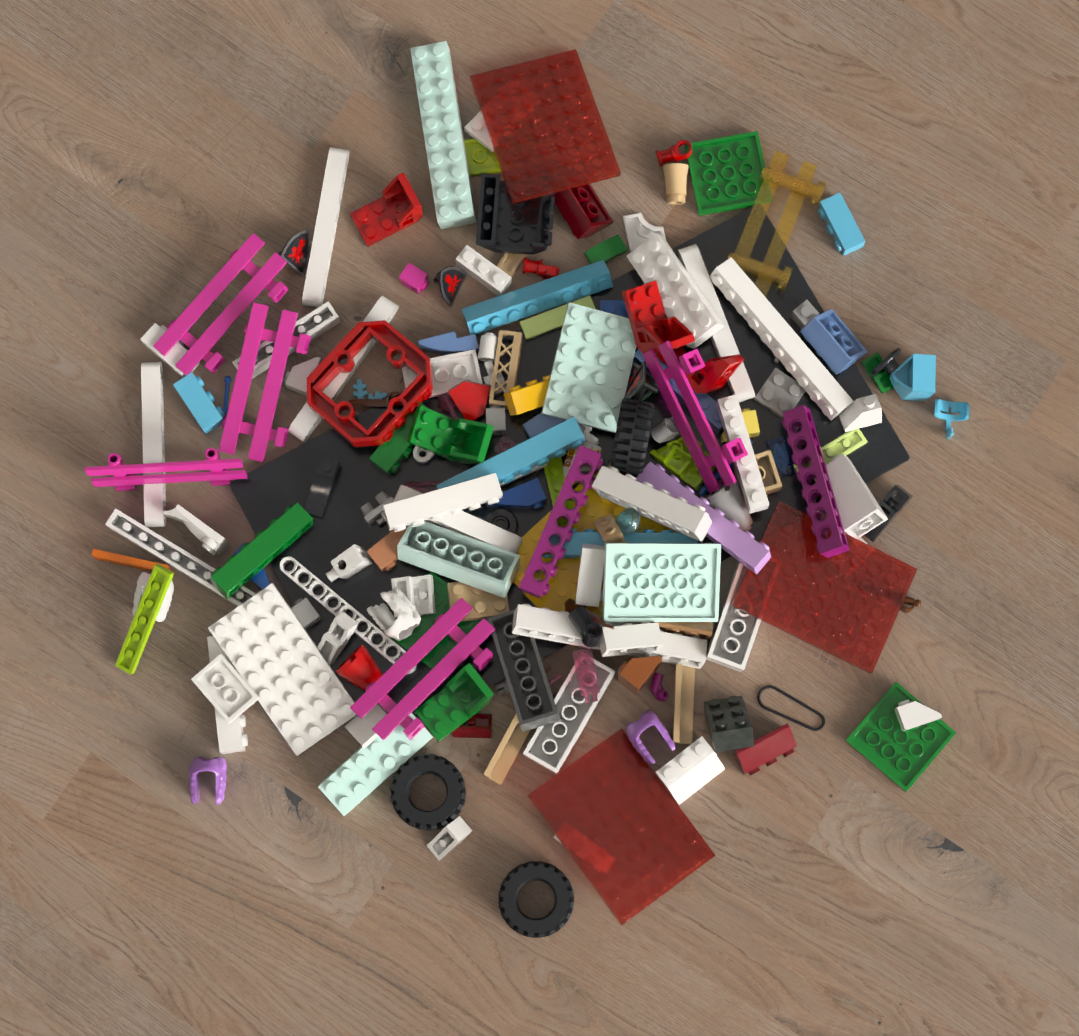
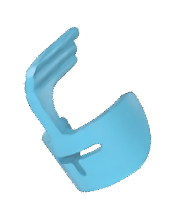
(956, 407)

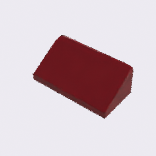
(476, 727)

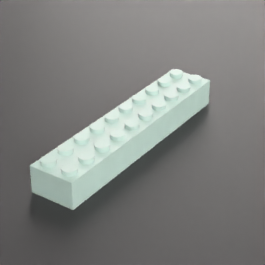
(443, 135)

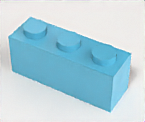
(840, 224)
(200, 402)

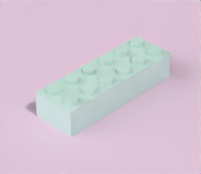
(459, 558)
(370, 767)

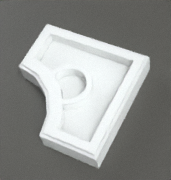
(639, 230)

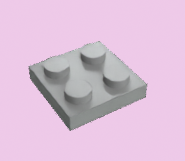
(779, 393)

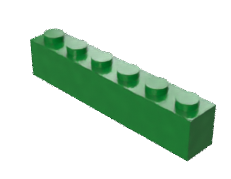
(261, 550)

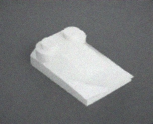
(211, 540)

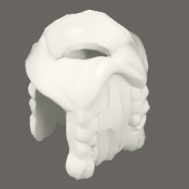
(141, 585)
(407, 615)

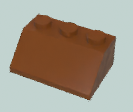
(638, 672)

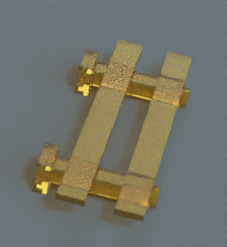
(800, 187)

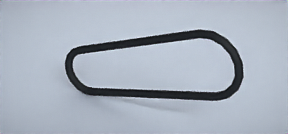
(786, 717)

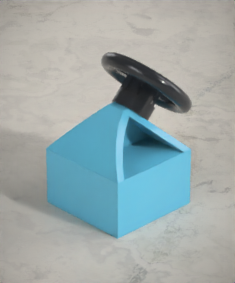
(912, 379)

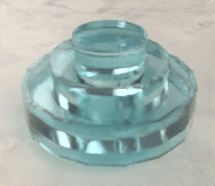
(628, 521)

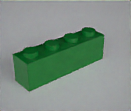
(392, 452)

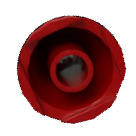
(360, 668)

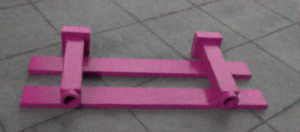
(261, 279)
(690, 363)
(262, 430)
(126, 479)
(466, 646)

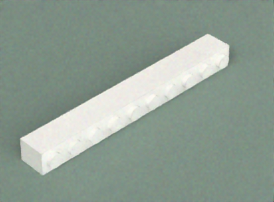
(781, 339)
(170, 554)
(557, 627)

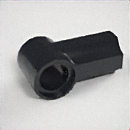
(586, 625)

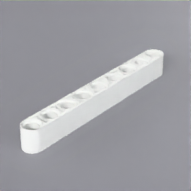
(325, 227)
(723, 339)
(307, 420)
(153, 440)
(342, 606)

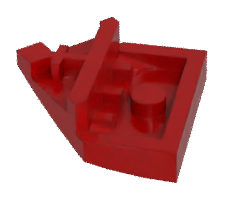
(470, 398)

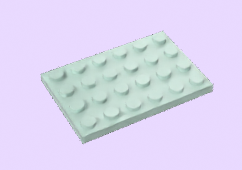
(590, 368)
(661, 582)

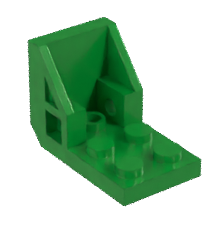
(457, 440)
(455, 704)

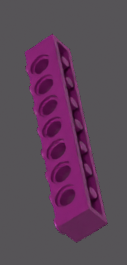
(583, 457)
(837, 541)

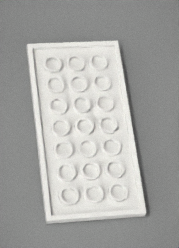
(284, 669)

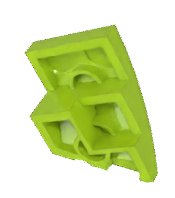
(679, 462)

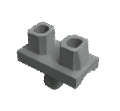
(373, 514)

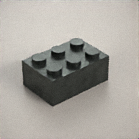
(728, 724)

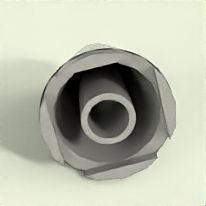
(732, 503)

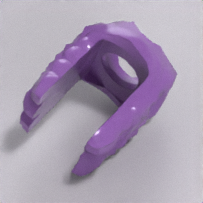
(634, 730)
(216, 765)

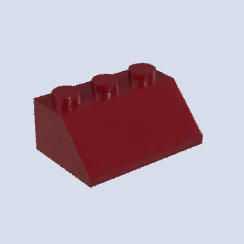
(582, 210)
(766, 750)

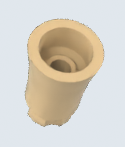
(675, 182)

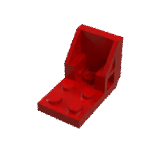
(389, 213)
(649, 319)
(713, 375)

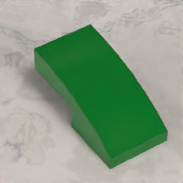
(606, 250)
(882, 379)

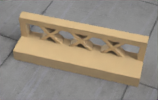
(513, 365)
(683, 705)
(506, 752)

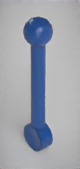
(227, 379)

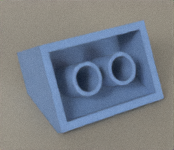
(833, 341)

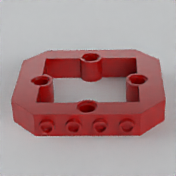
(348, 348)

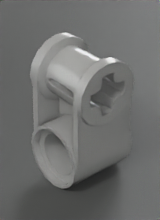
(665, 431)

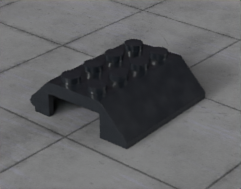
(515, 226)

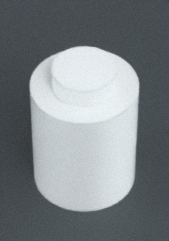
(487, 347)

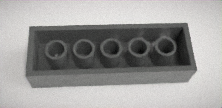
(523, 674)

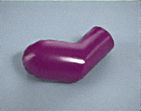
(657, 689)

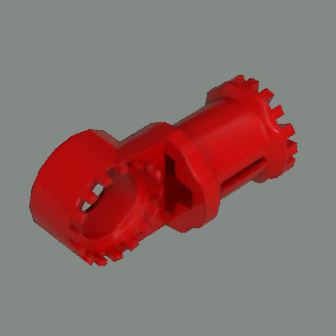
(673, 154)
(538, 268)

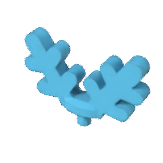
(360, 394)

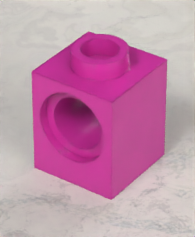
(414, 278)

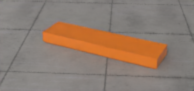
(125, 560)

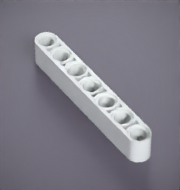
(471, 526)

